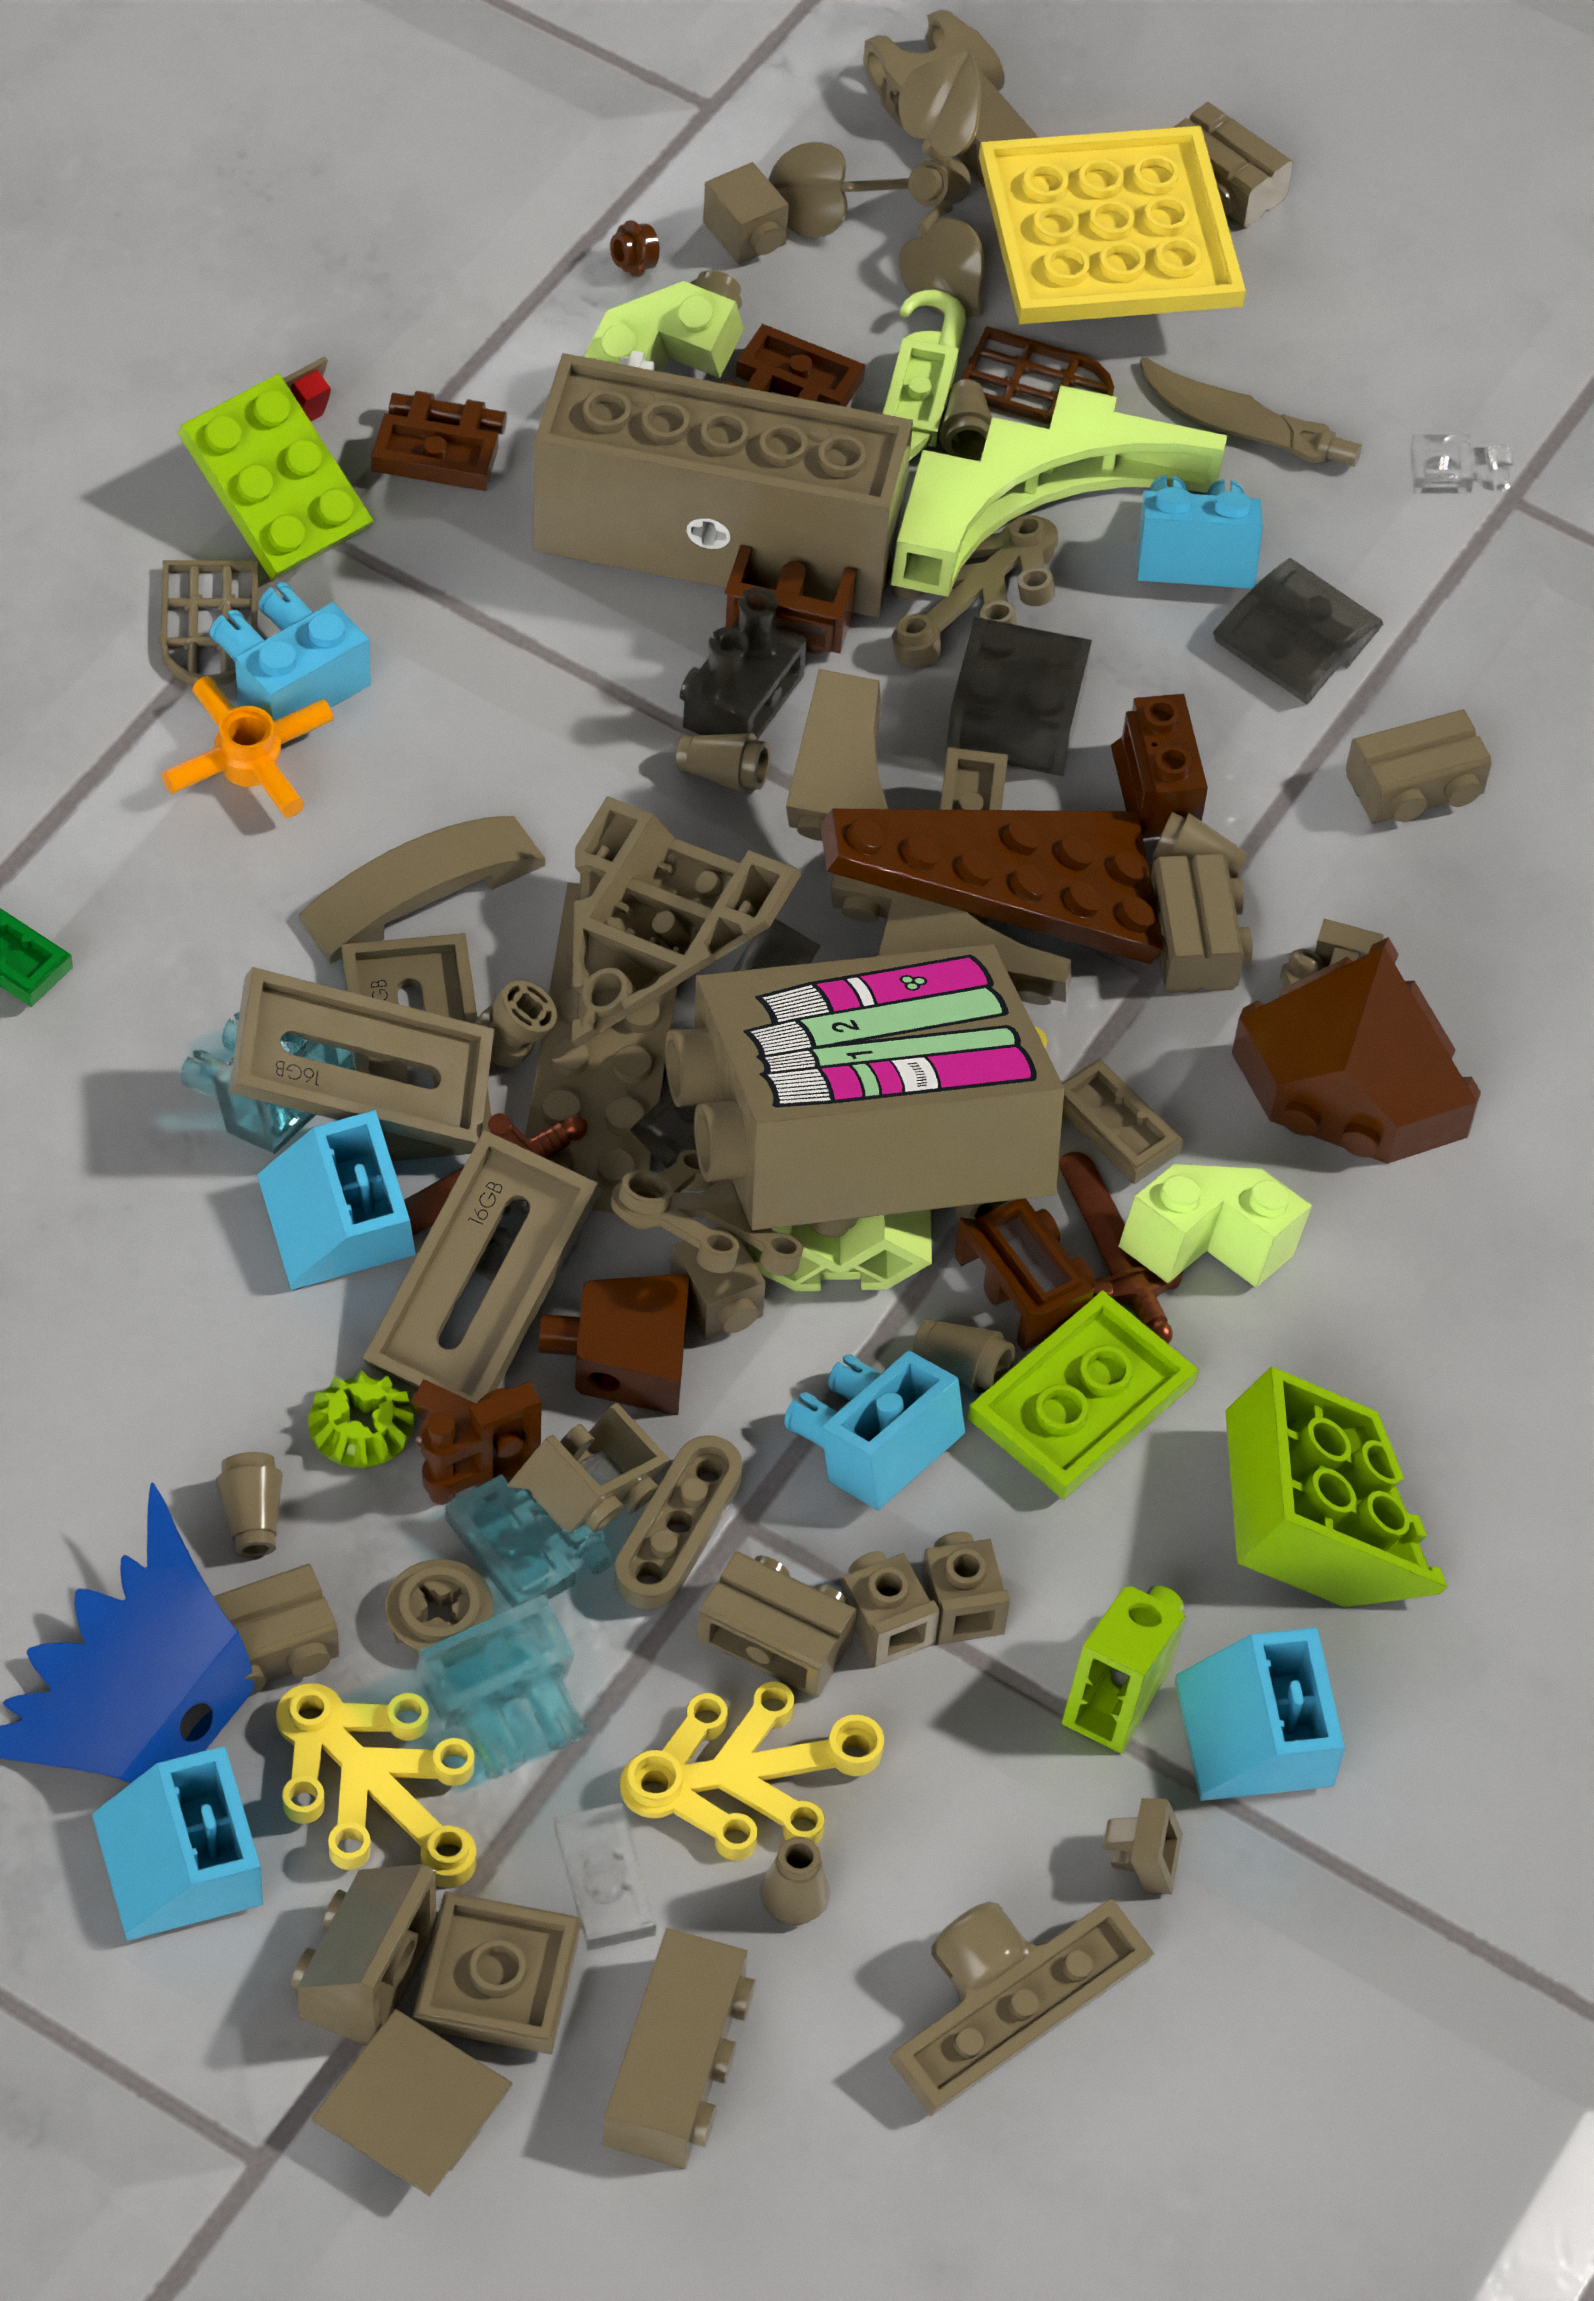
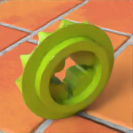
(352, 1442)

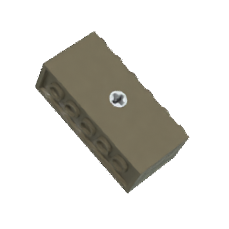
(688, 469)

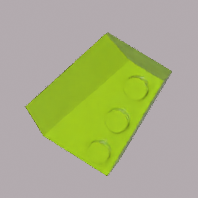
(1322, 1496)

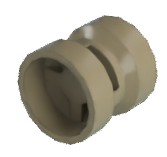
(519, 1020)

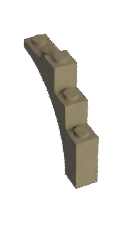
(840, 771)

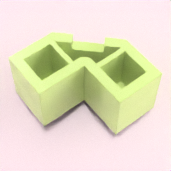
(674, 324)
(1228, 1211)
(875, 1250)

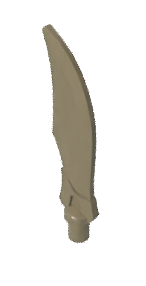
(1247, 418)

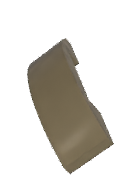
(417, 876)

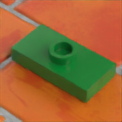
(29, 961)

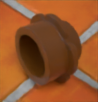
(635, 247)

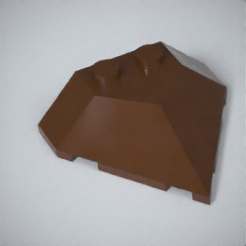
(1357, 1061)

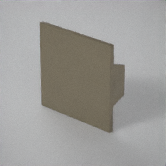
(412, 2102)

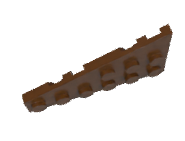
(1035, 869)

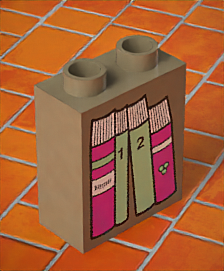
(868, 1087)

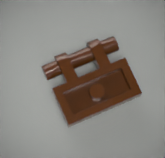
(797, 368)
(438, 440)
(494, 1442)

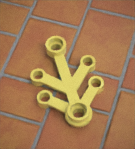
(742, 1770)
(372, 1773)

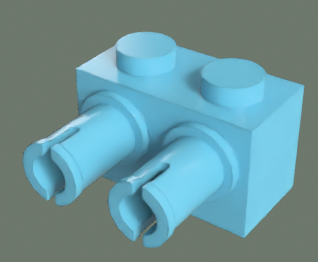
(1199, 536)
(307, 661)
(888, 1428)

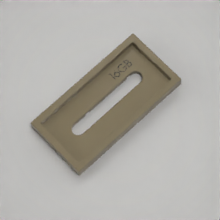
(442, 974)
(447, 1047)
(491, 1179)

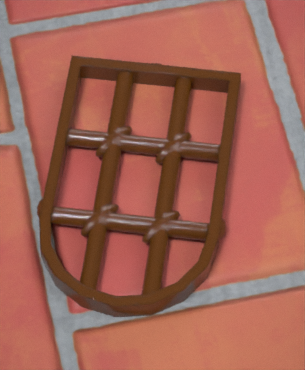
(1023, 364)

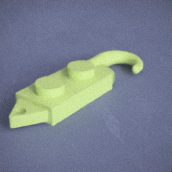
(926, 369)

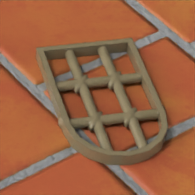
(196, 601)

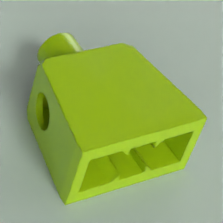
(1137, 1639)

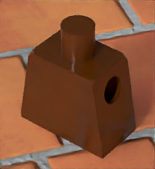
(625, 1340)

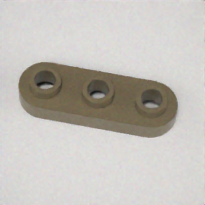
(678, 1500)

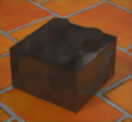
(1019, 694)

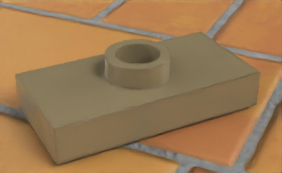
(1118, 1121)

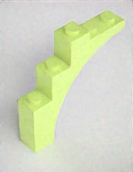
(1024, 466)

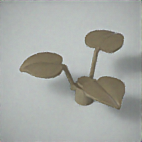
(943, 108)

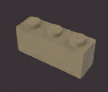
(678, 2049)

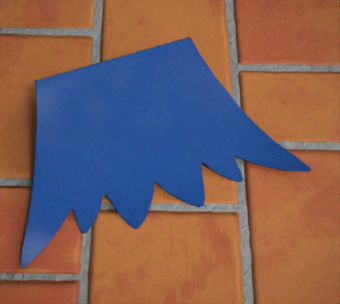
(141, 1668)

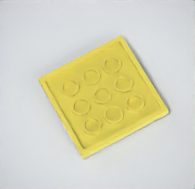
(1111, 225)

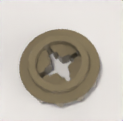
(443, 1583)

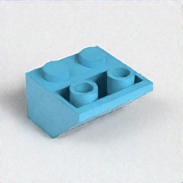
(336, 1202)
(1261, 1717)
(179, 1846)

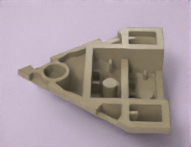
(658, 912)

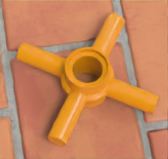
(247, 746)

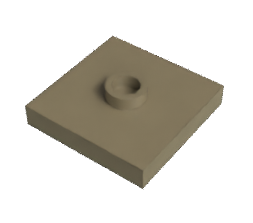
(497, 1972)

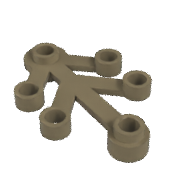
(1022, 543)
(655, 1200)

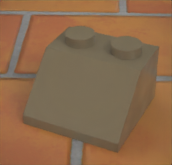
(368, 1951)

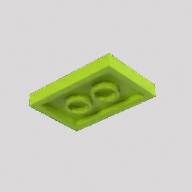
(275, 476)
(1082, 1394)

